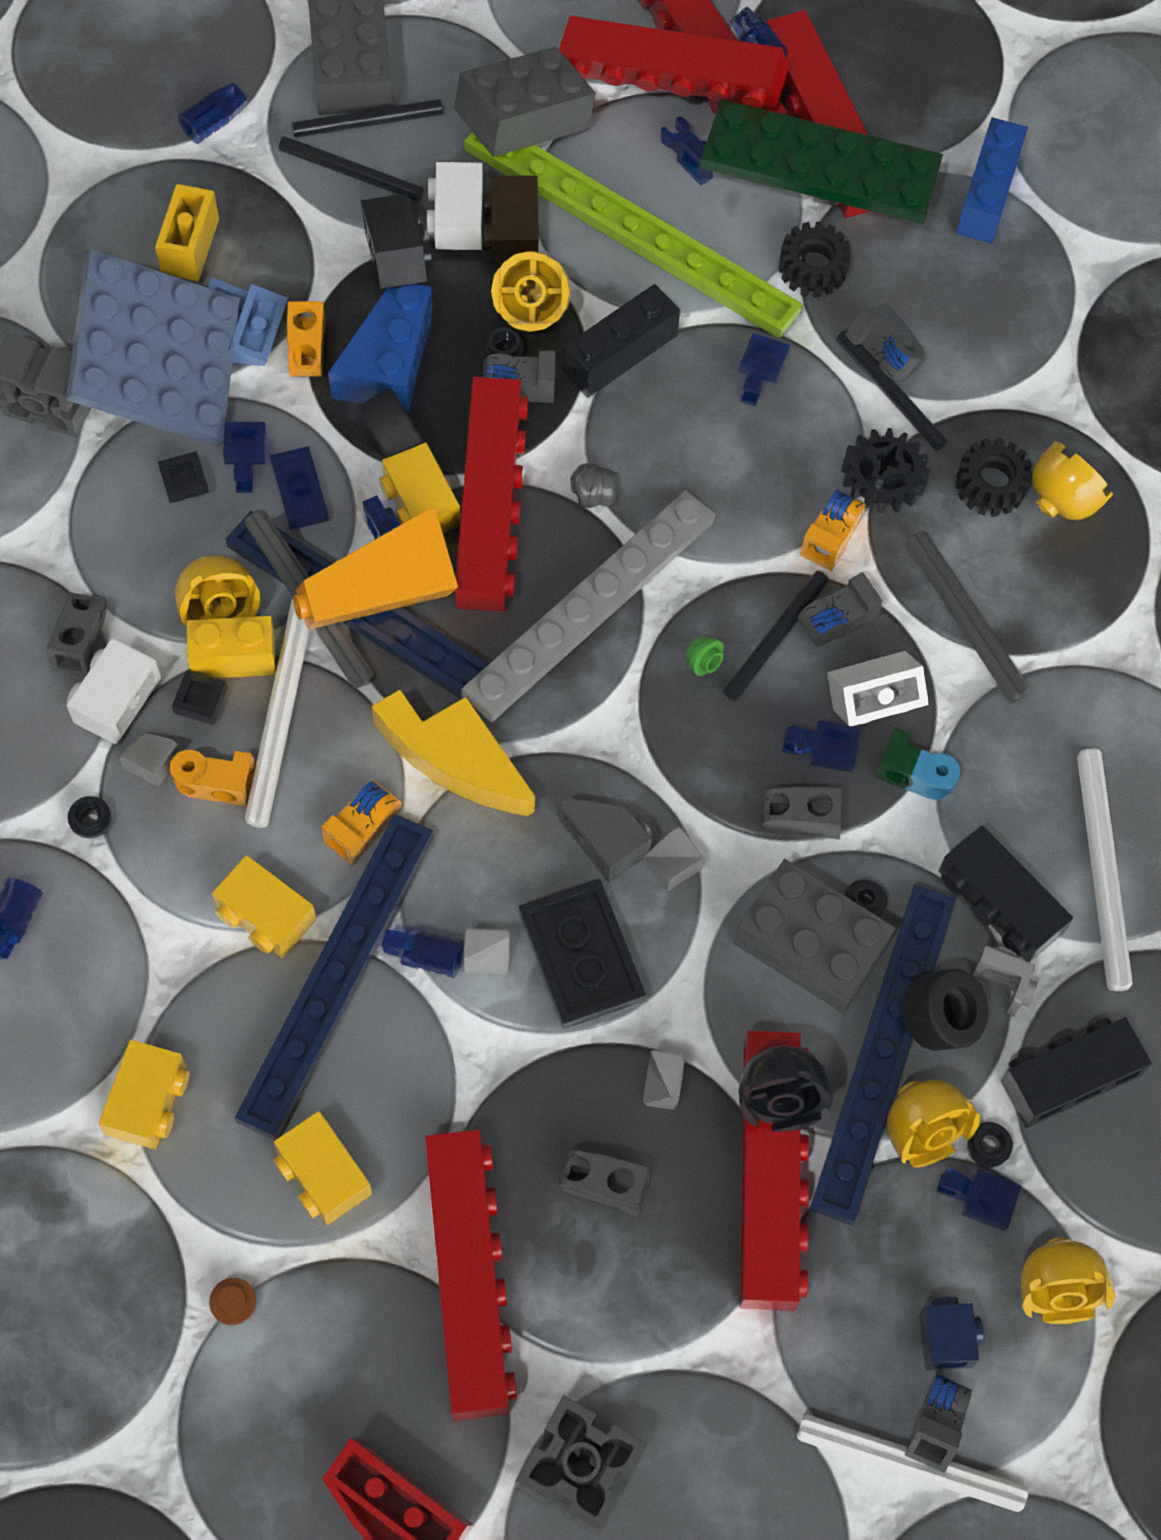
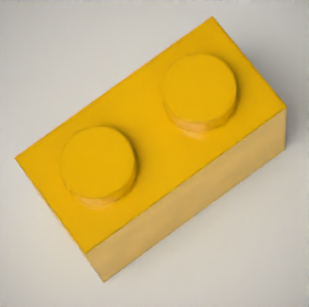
(187, 232)
(419, 485)
(232, 647)
(263, 908)
(144, 1095)
(321, 1168)

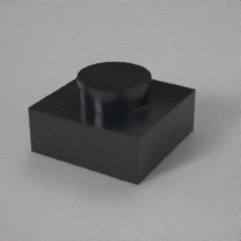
(183, 477)
(199, 697)

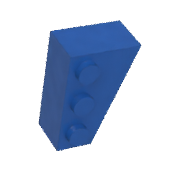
(386, 348)

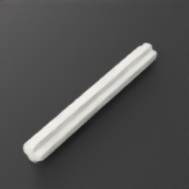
(892, 1457)

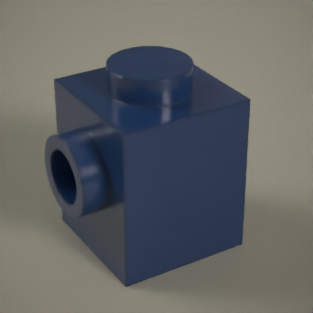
(950, 1334)

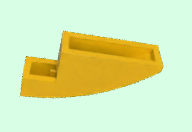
(455, 753)

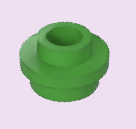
(705, 655)

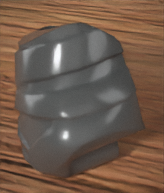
(594, 485)

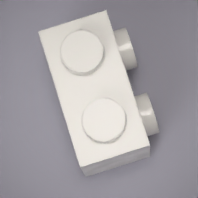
(457, 206)
(877, 688)
(113, 690)

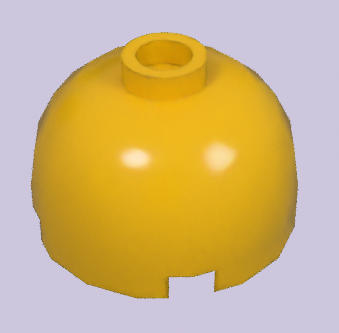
(531, 291)
(1067, 485)
(215, 589)
(928, 1121)
(1065, 1282)

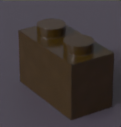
(514, 216)

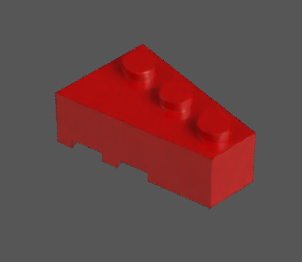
(387, 1501)

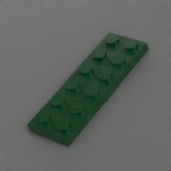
(821, 161)

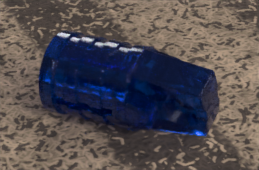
(753, 29)
(212, 112)
(17, 905)
(425, 950)

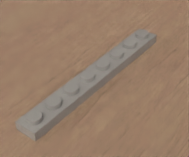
(587, 606)

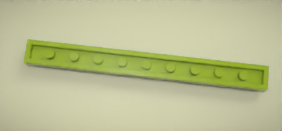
(647, 236)

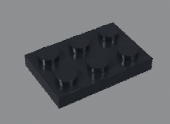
(581, 953)

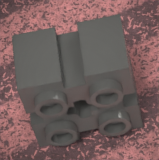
(37, 383)
(571, 1435)

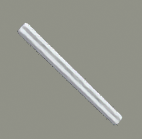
(277, 721)
(1104, 870)

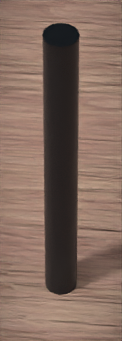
(367, 118)
(350, 168)
(893, 392)
(775, 636)

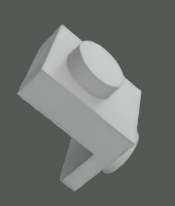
(1007, 970)

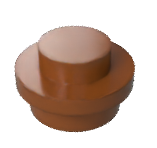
(232, 1301)

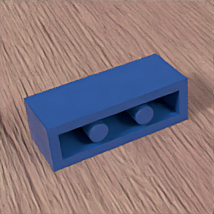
(991, 180)

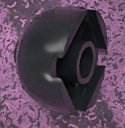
(784, 1089)

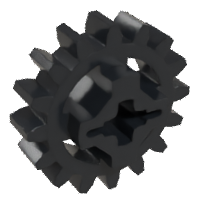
(898, 483)

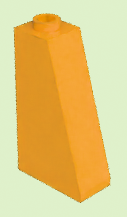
(384, 575)

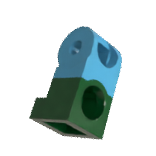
(917, 769)

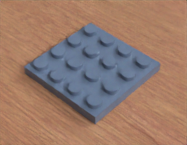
(152, 348)

